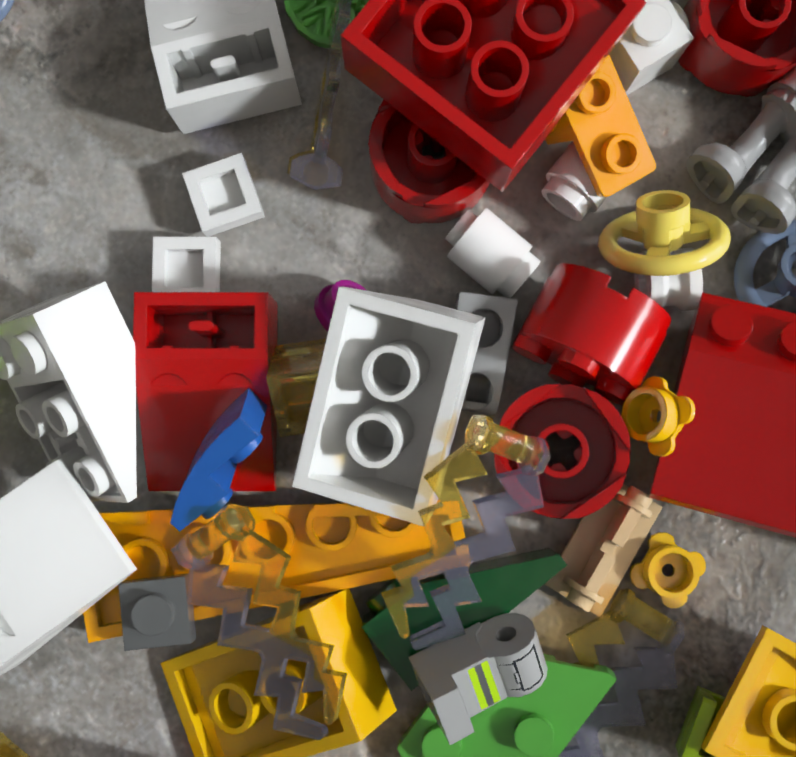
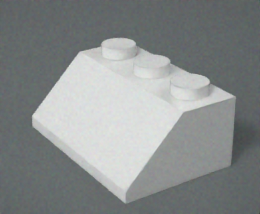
(386, 401)

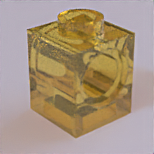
(293, 383)

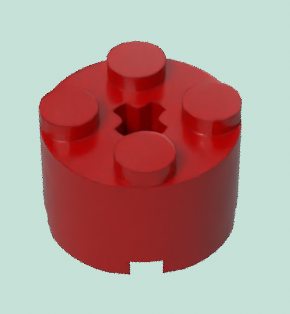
(740, 43)
(414, 183)
(592, 332)
(601, 452)

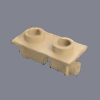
(604, 549)

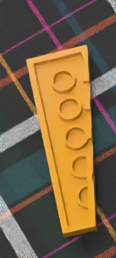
(328, 546)

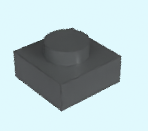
(156, 612)

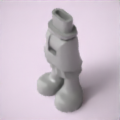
(720, 168)

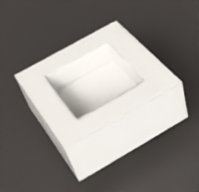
(223, 195)
(186, 264)

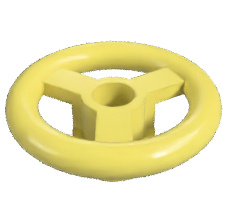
(664, 224)

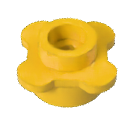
(641, 413)
(685, 575)

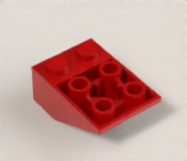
(190, 366)

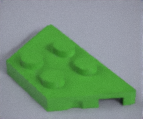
(520, 726)

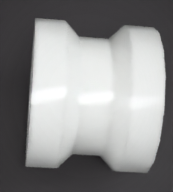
(673, 290)

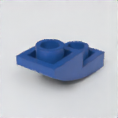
(215, 461)

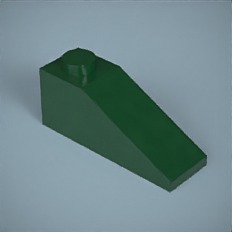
(499, 582)

